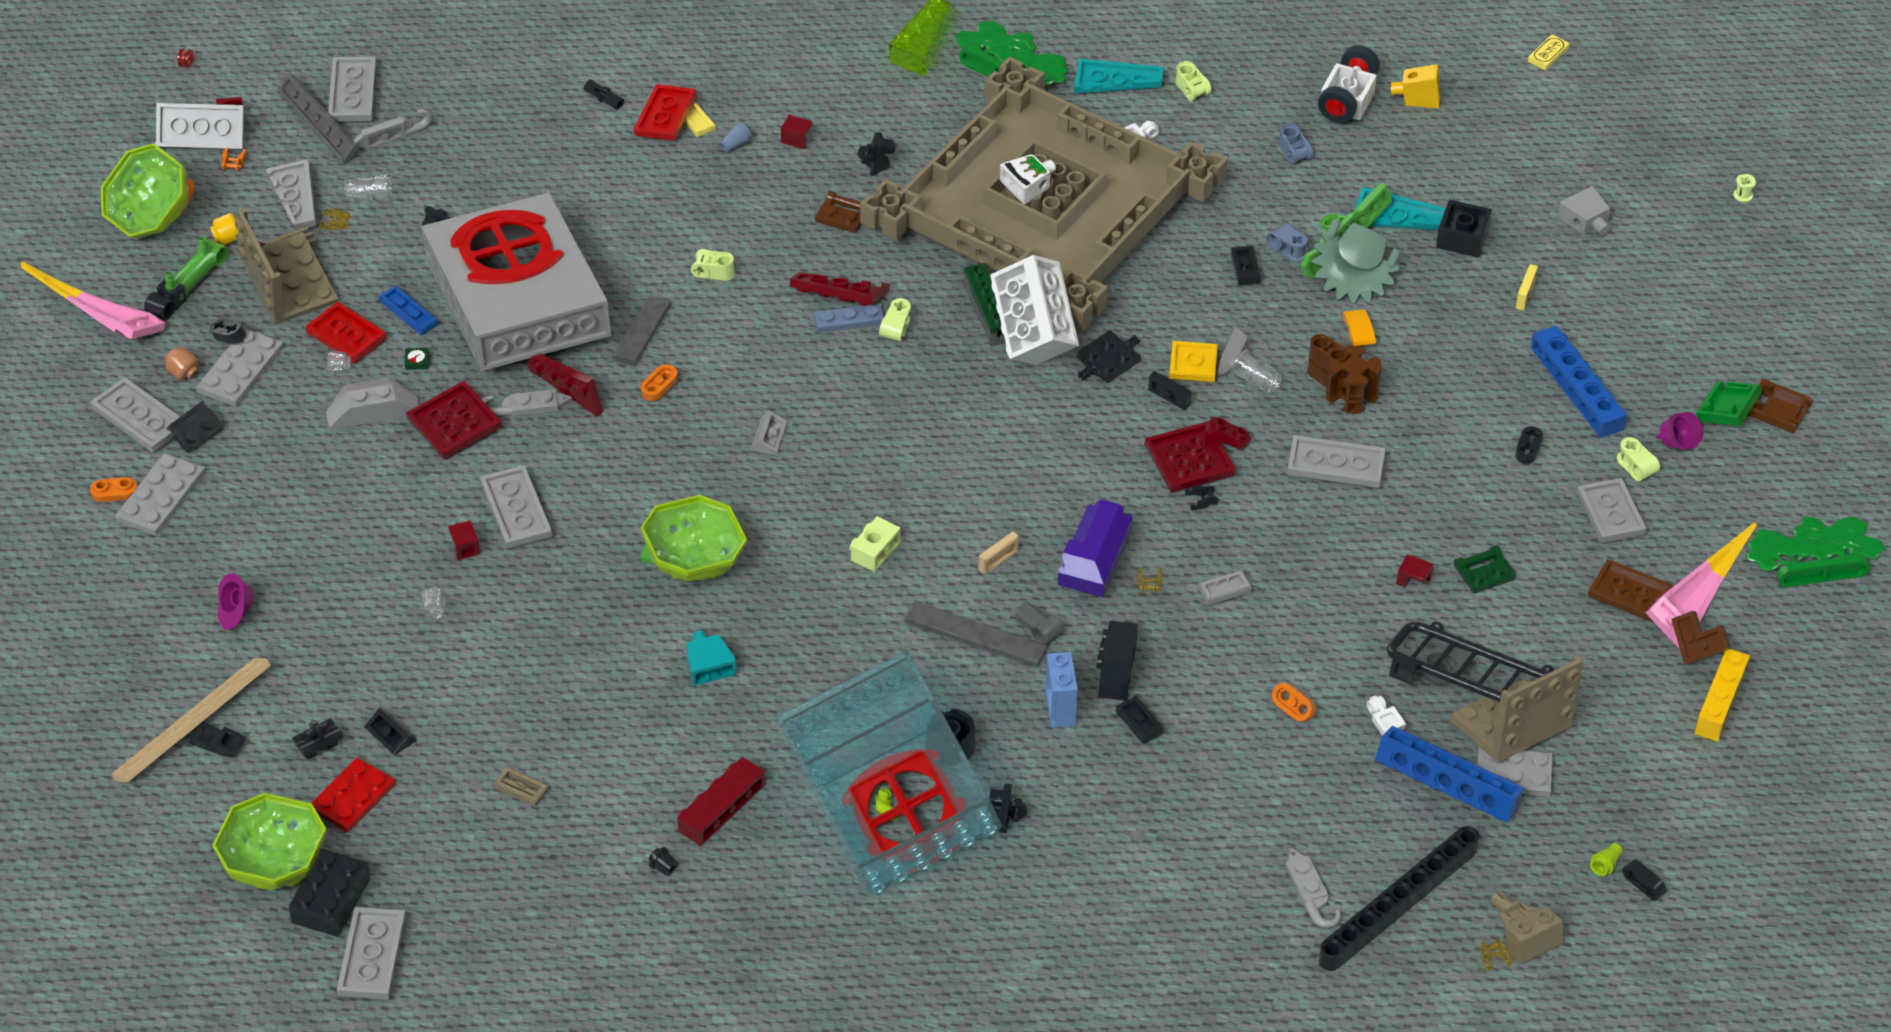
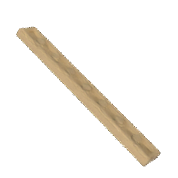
(190, 720)

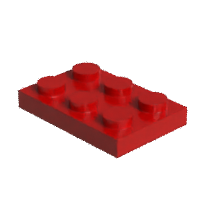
(665, 112)
(346, 332)
(352, 794)

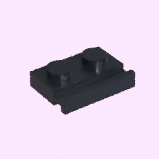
(195, 427)

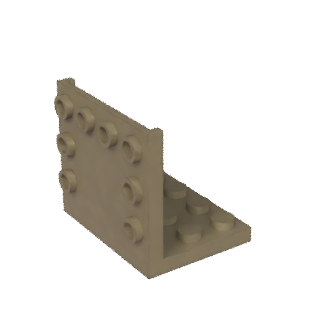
(284, 273)
(1524, 714)

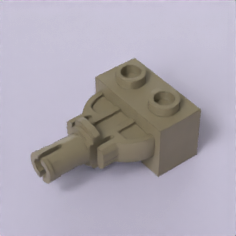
(1527, 928)

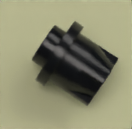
(662, 861)

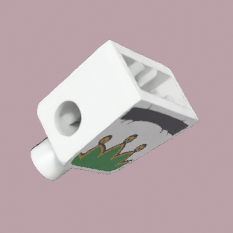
(1026, 176)

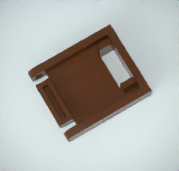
(1783, 407)

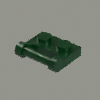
(1487, 575)

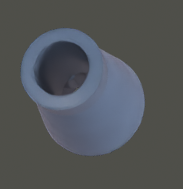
(736, 137)

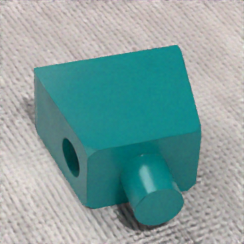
(709, 659)

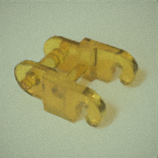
(333, 224)
(1141, 580)
(1502, 952)

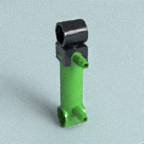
(173, 289)

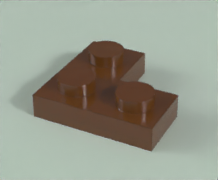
(1697, 644)

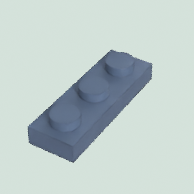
(848, 318)

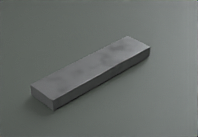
(642, 330)

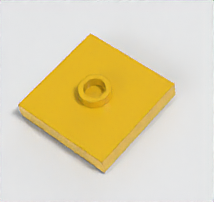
(1193, 361)

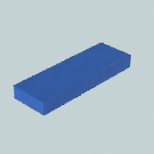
(408, 310)

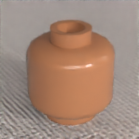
(181, 364)

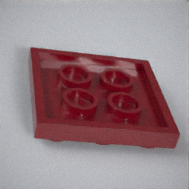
(454, 419)
(1189, 457)

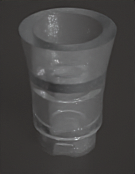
(369, 189)
(1256, 372)

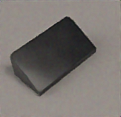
(389, 732)

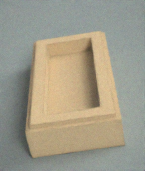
(998, 553)

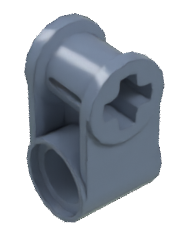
(1294, 144)
(1288, 242)

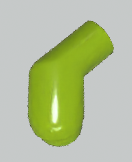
(884, 801)

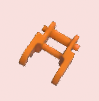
(239, 162)

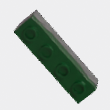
(979, 288)

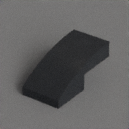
(222, 742)

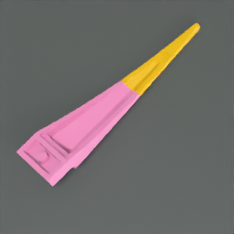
(116, 317)
(1697, 588)

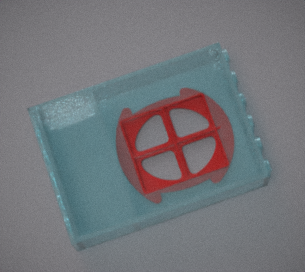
(866, 737)

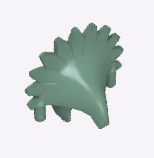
(1354, 262)

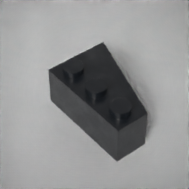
(1116, 659)

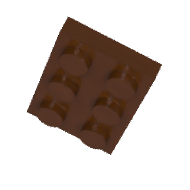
(1627, 589)

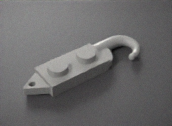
(390, 131)
(530, 403)

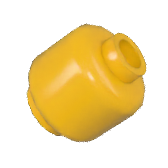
(224, 229)

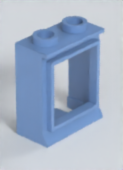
(1061, 689)

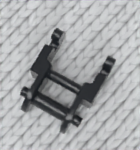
(1200, 491)

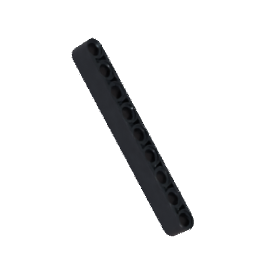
(1398, 898)

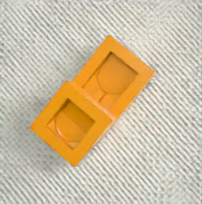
(1359, 327)

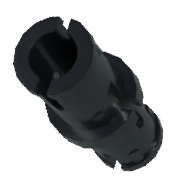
(594, 89)

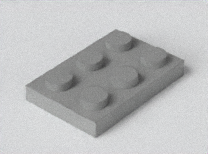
(1611, 510)
(1525, 768)

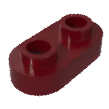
(1228, 433)

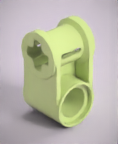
(1191, 81)
(715, 265)
(896, 320)
(1637, 460)

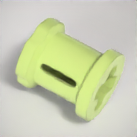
(1744, 187)

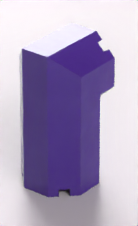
(1095, 548)

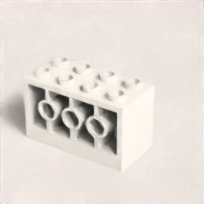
(1034, 310)

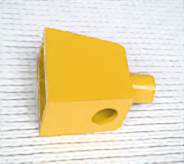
(1419, 87)

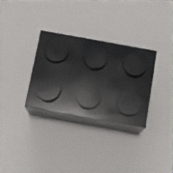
(329, 892)

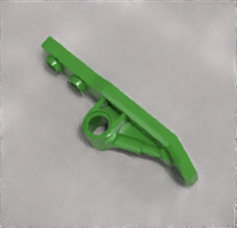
(1363, 215)

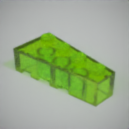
(921, 37)

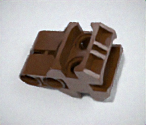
(1343, 367)

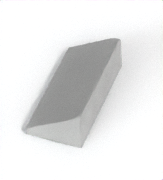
(1232, 351)
(769, 433)

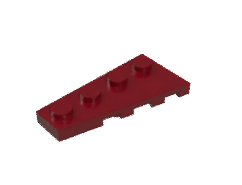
(840, 288)
(568, 381)

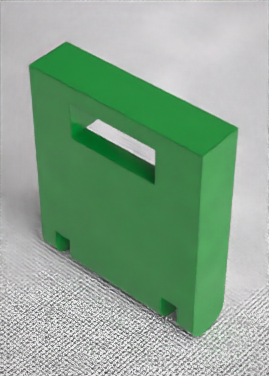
(1728, 403)

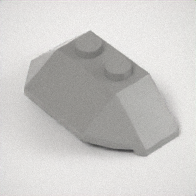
(370, 403)

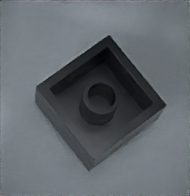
(1464, 228)

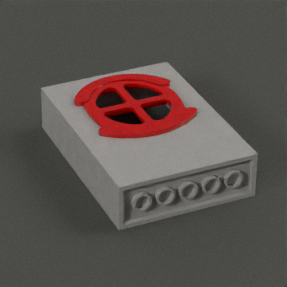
(522, 308)

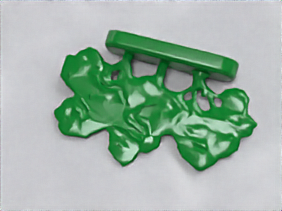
(1002, 46)
(1817, 541)

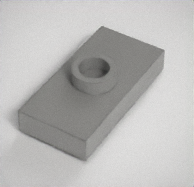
(1224, 587)

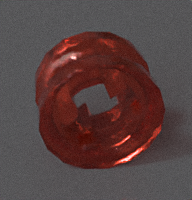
(185, 58)

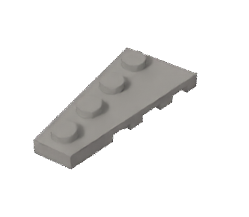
(295, 192)

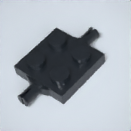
(1108, 357)

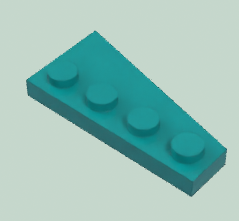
(1114, 76)
(1406, 213)

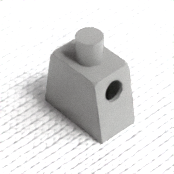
(1585, 212)

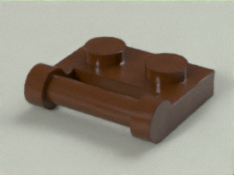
(838, 216)

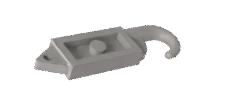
(1309, 888)

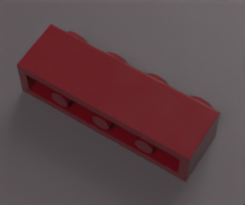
(721, 801)

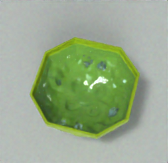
(144, 192)
(693, 538)
(270, 841)

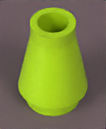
(1605, 860)

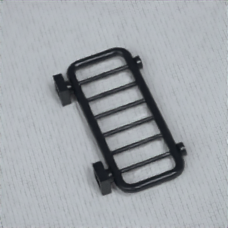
(1405, 667)

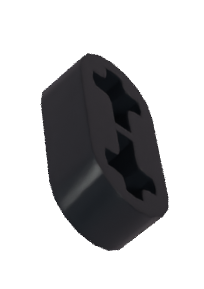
(227, 331)
(1533, 445)
(1644, 880)

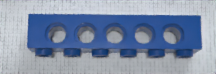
(1578, 381)
(1449, 774)

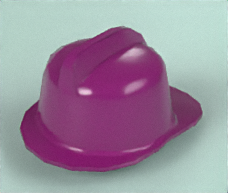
(1681, 431)
(234, 600)

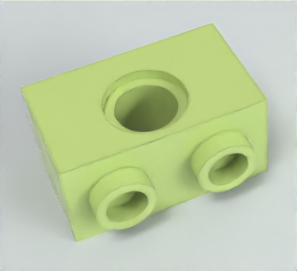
(875, 543)

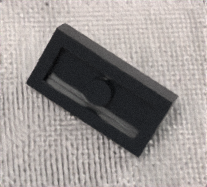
(1245, 265)
(1170, 390)
(1139, 719)

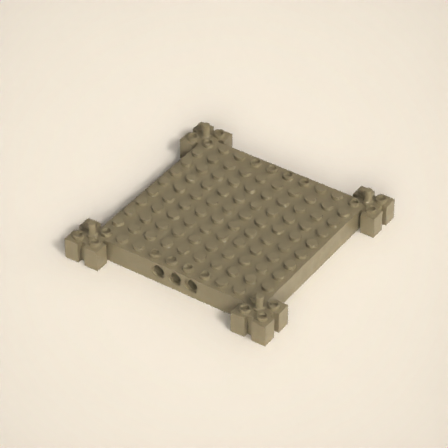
(1099, 199)

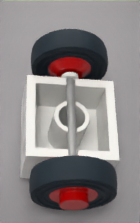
(1350, 85)

